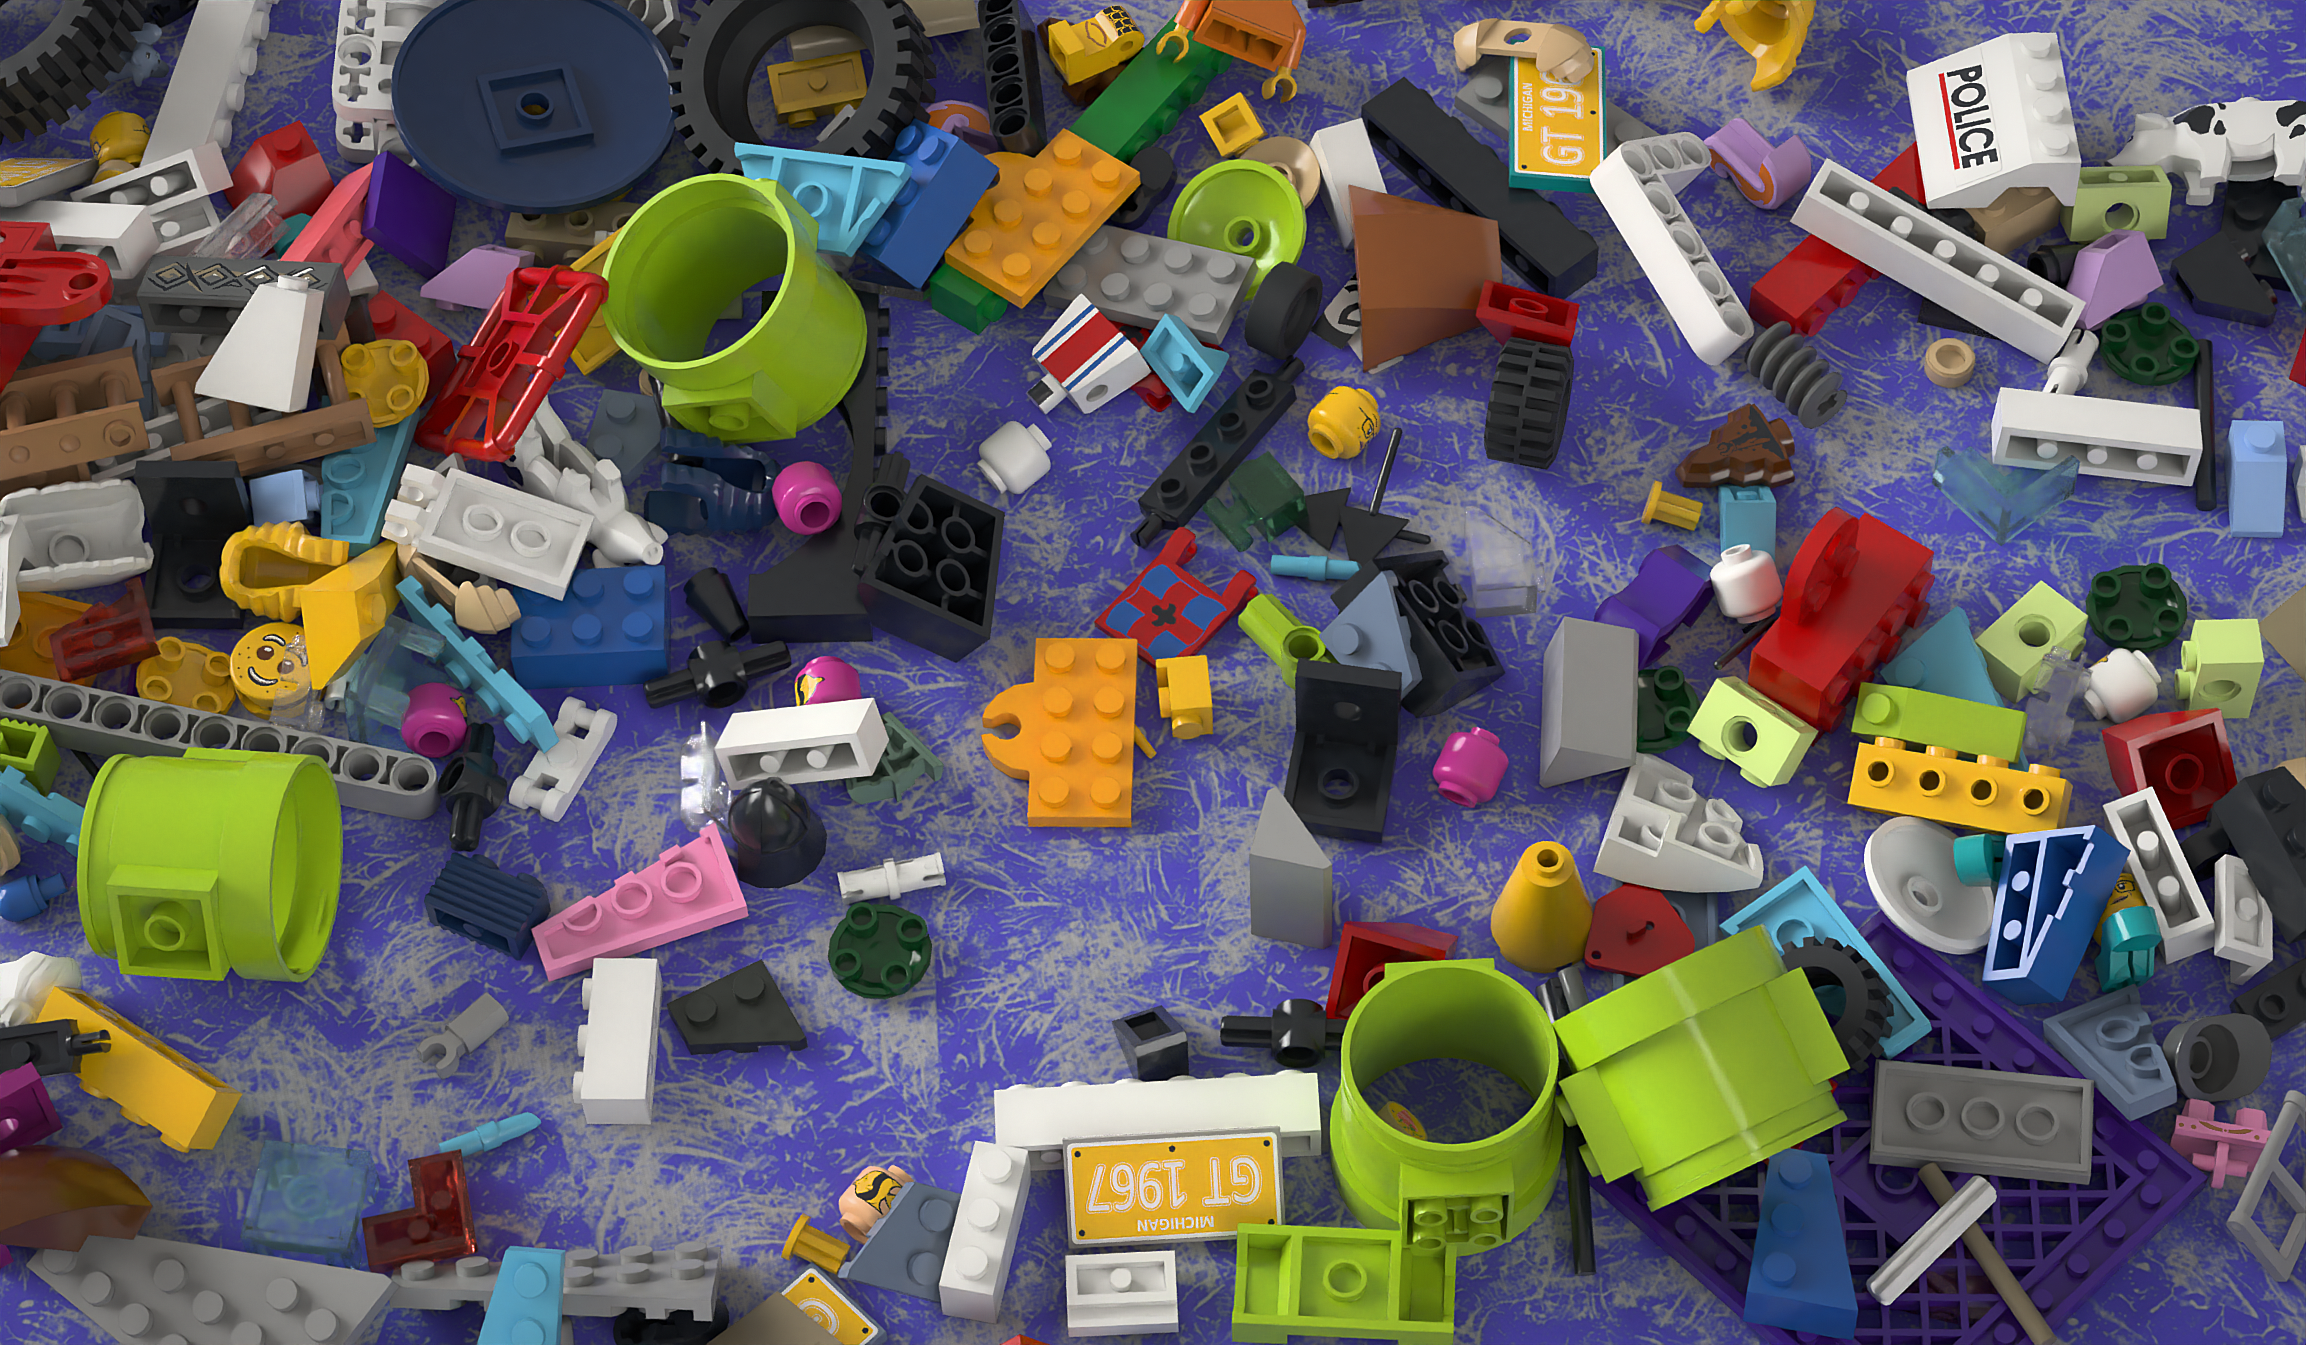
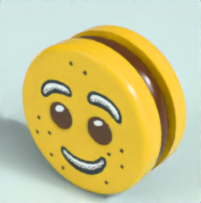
(258, 663)

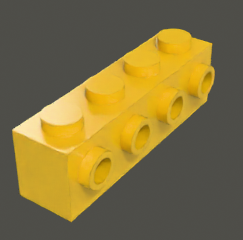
(1958, 792)
(146, 1075)

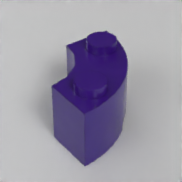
(1668, 591)

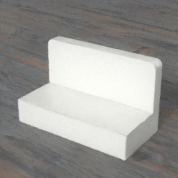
(2241, 921)

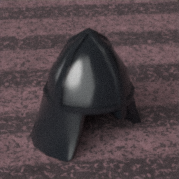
(775, 834)

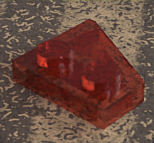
(106, 636)

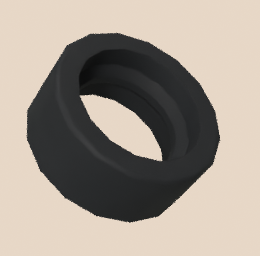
(1283, 310)

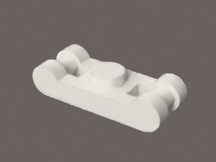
(566, 763)

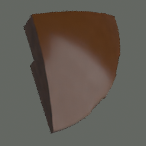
(63, 1195)

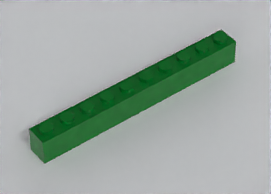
(1121, 122)

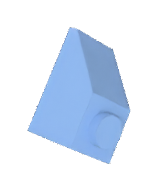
(2256, 478)

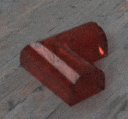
(434, 1229)

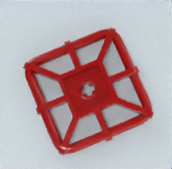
(502, 356)

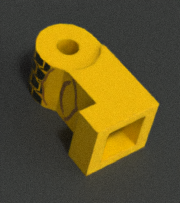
(1094, 43)

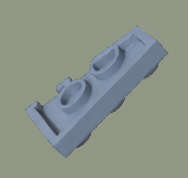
(2116, 1048)

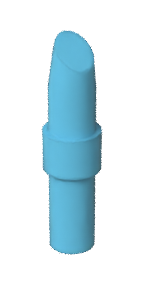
(1314, 567)
(491, 1134)

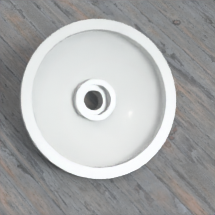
(1919, 889)

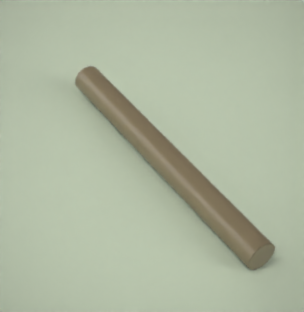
(1991, 1263)

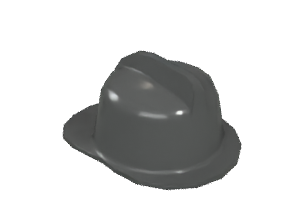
(2218, 1056)

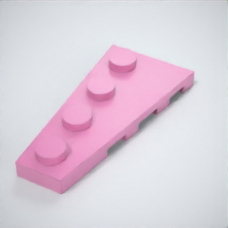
(667, 901)

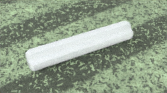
(1931, 1240)

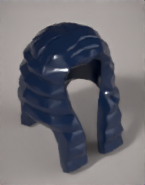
(721, 497)

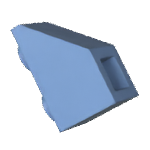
(288, 498)

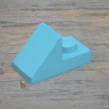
(1183, 361)

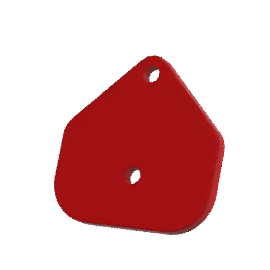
(1621, 934)

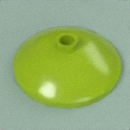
(1240, 199)

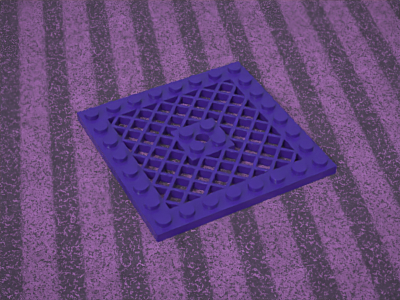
(2153, 1190)

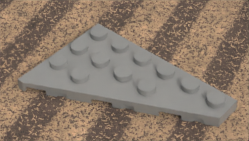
(211, 1295)

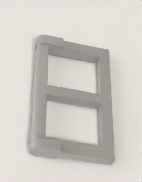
(2277, 1263)

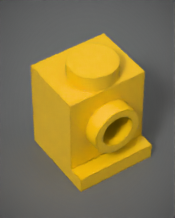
(1233, 126)
(1185, 695)

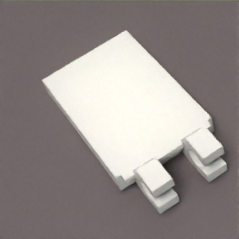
(488, 528)

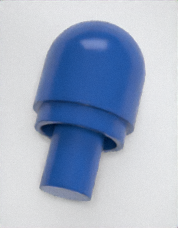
(29, 896)

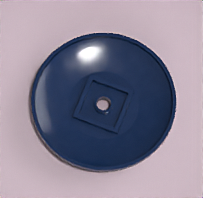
(584, 61)

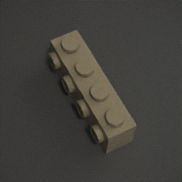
(565, 236)

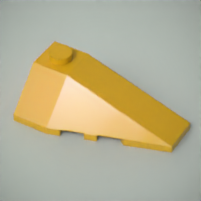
(348, 611)

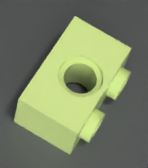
(2144, 197)
(2038, 619)
(2221, 666)
(1780, 734)

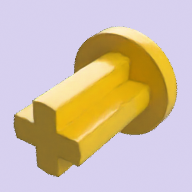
(1671, 508)
(815, 1246)

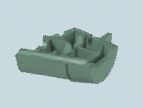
(898, 767)

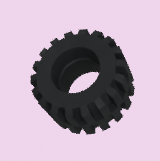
(1528, 403)
(1866, 995)

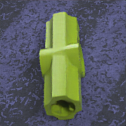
(1282, 635)

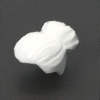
(29, 983)

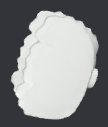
(81, 534)

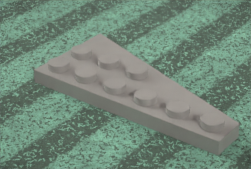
(592, 1282)

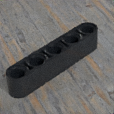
(1012, 77)

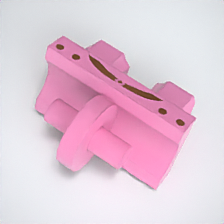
(2219, 1145)

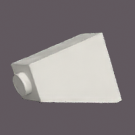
(1345, 160)
(268, 349)

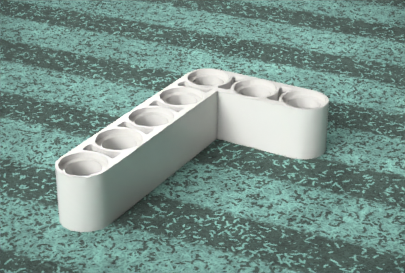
(1638, 193)

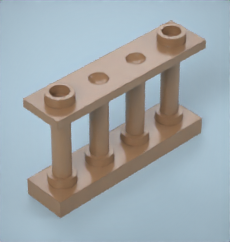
(61, 392)
(273, 443)

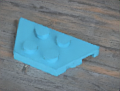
(836, 190)

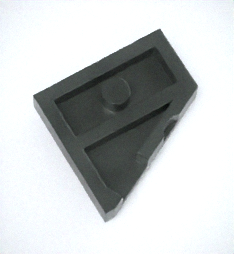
(737, 1014)

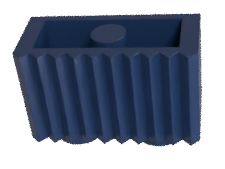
(487, 904)

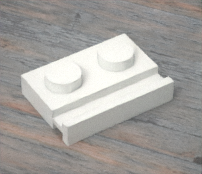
(1121, 1293)

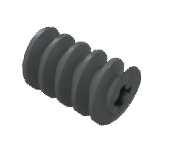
(1795, 376)

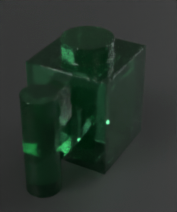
(1262, 498)

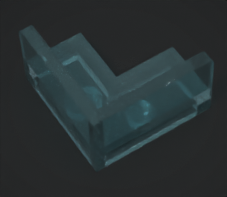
(1997, 502)

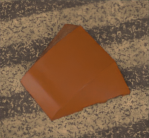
(1417, 272)

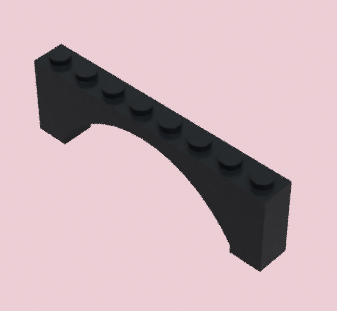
(814, 590)

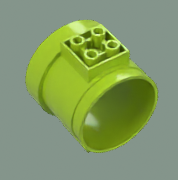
(687, 262)
(211, 864)
(1699, 1068)
(1437, 1191)

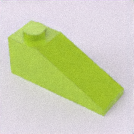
(1938, 721)

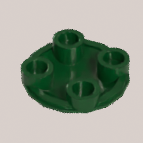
(2148, 346)
(2136, 607)
(1664, 709)
(879, 950)

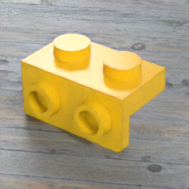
(816, 87)

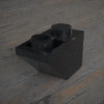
(2221, 285)

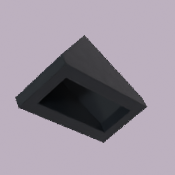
(1153, 1045)

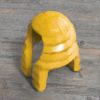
(1765, 29)
(272, 563)

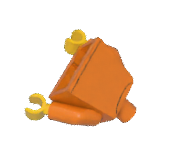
(1252, 30)

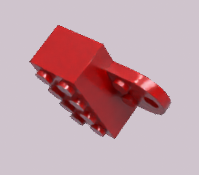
(42, 288)
(1841, 616)

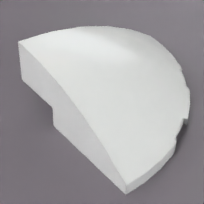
(1674, 837)

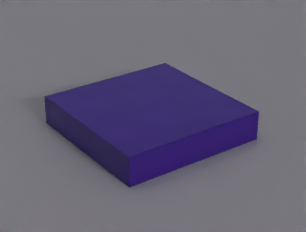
(408, 215)

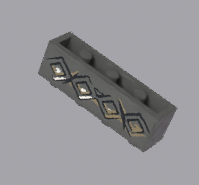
(211, 293)

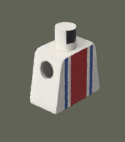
(1084, 360)

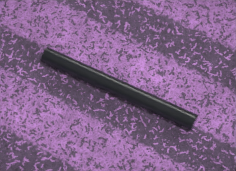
(2204, 402)
(1578, 1194)

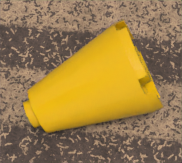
(1543, 911)

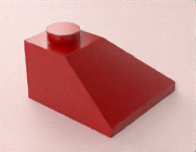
(285, 167)
(1526, 315)
(2177, 755)
(1368, 947)

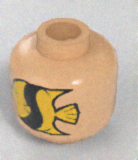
(870, 1199)

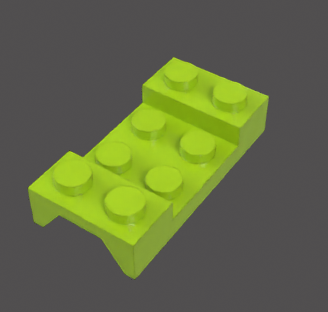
(1340, 1286)

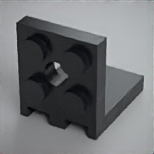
(191, 516)
(1349, 733)

